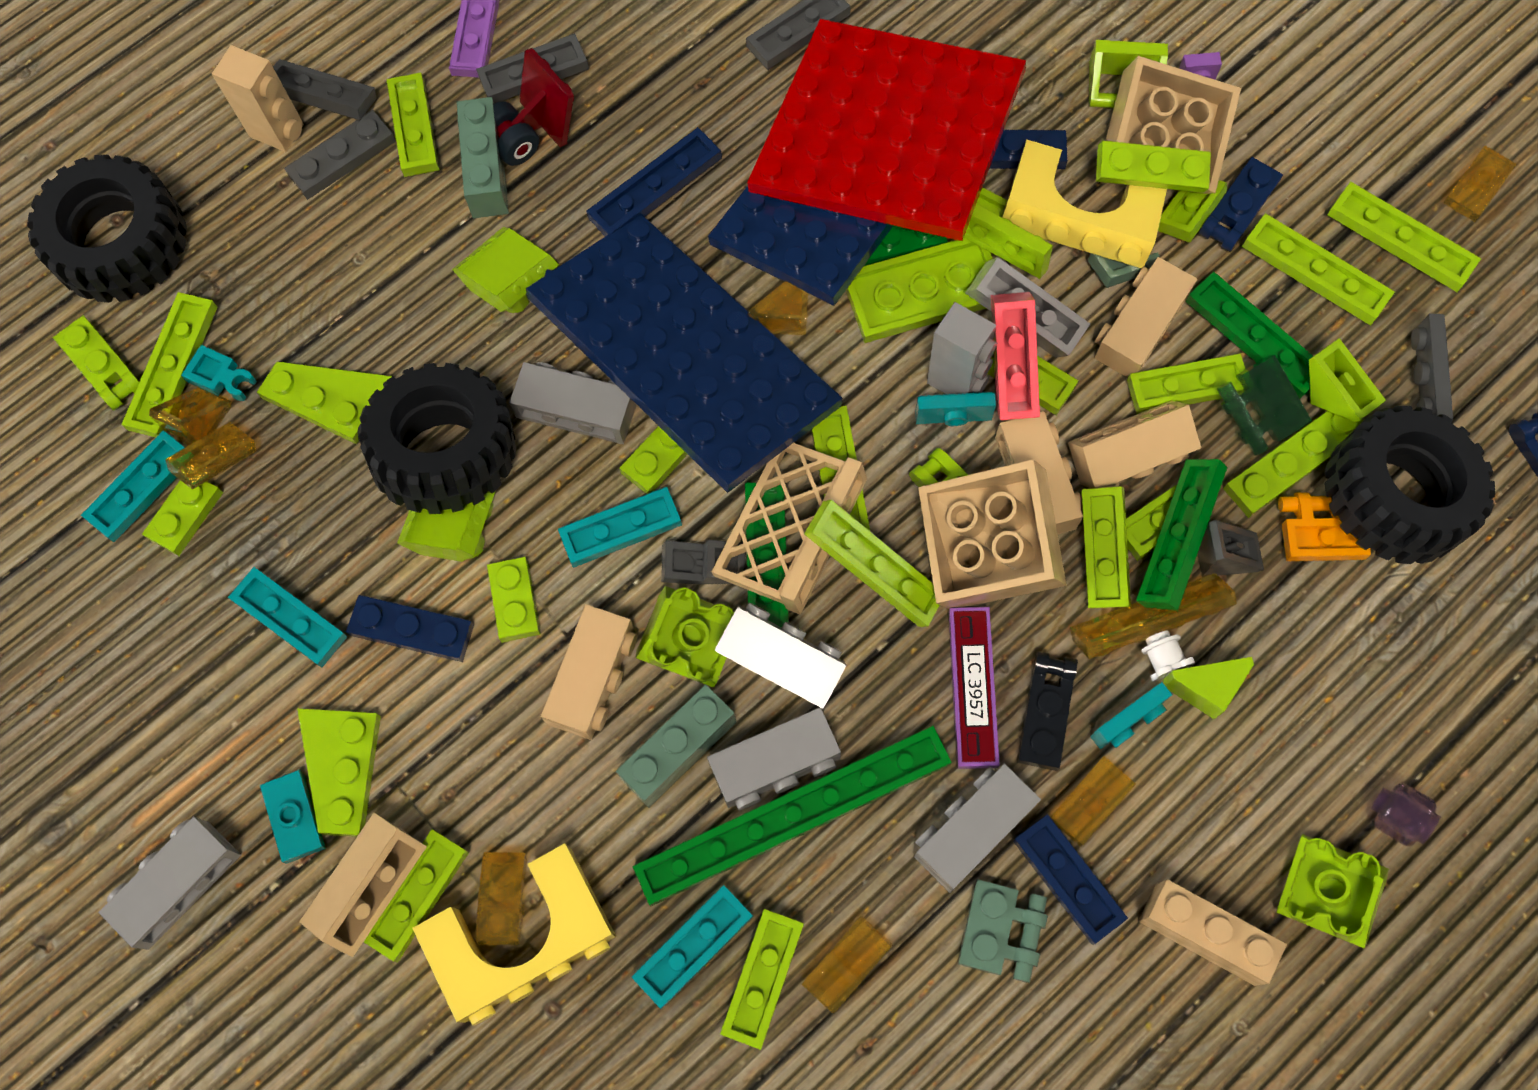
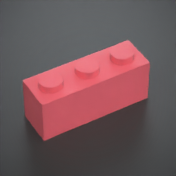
(1015, 356)

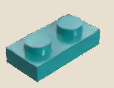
(1119, 729)

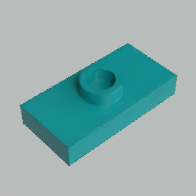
(955, 408)
(292, 816)

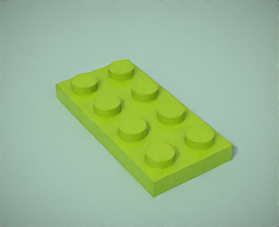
(915, 288)

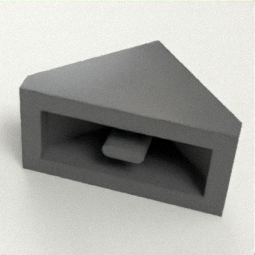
(1229, 550)

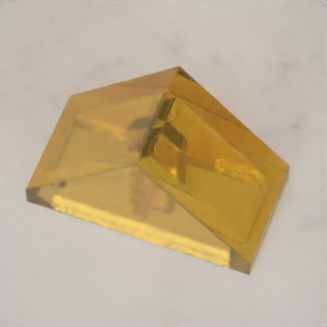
(783, 310)
(191, 415)

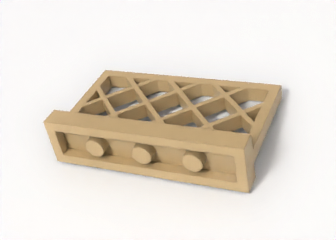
(809, 558)

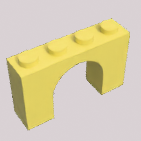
(1118, 235)
(475, 984)

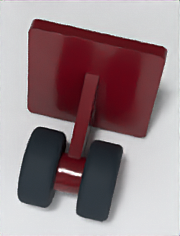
(546, 106)

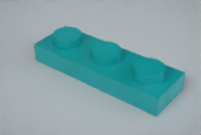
(134, 489)
(620, 527)
(287, 617)
(692, 947)

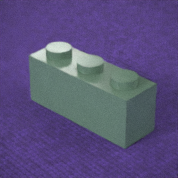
(480, 158)
(676, 746)

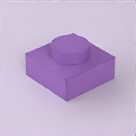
(1202, 64)

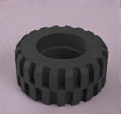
(83, 197)
(427, 400)
(1442, 462)

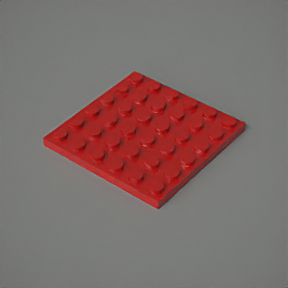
(889, 128)

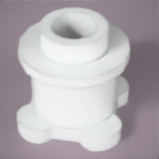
(1165, 654)

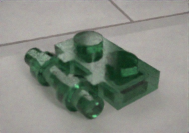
(1273, 399)

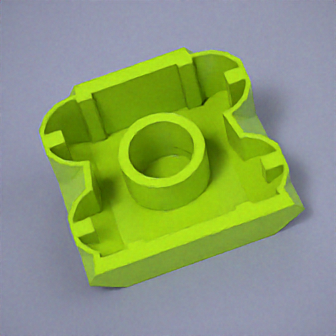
(504, 269)
(448, 534)
(684, 635)
(1333, 890)

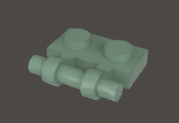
(989, 929)

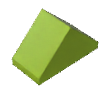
(1342, 384)
(1209, 685)

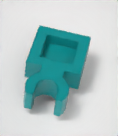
(216, 371)

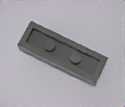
(793, 29)
(504, 77)
(325, 90)
(340, 154)
(1432, 365)

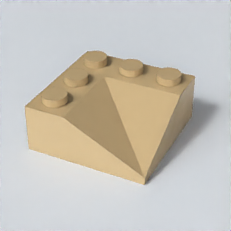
(1174, 111)
(992, 535)

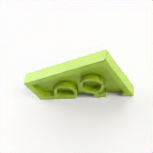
(322, 395)
(339, 766)

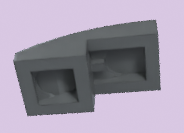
(694, 562)

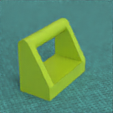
(1112, 59)

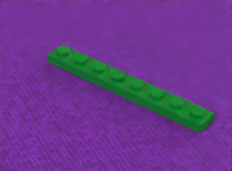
(791, 816)

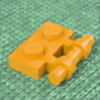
(1313, 537)

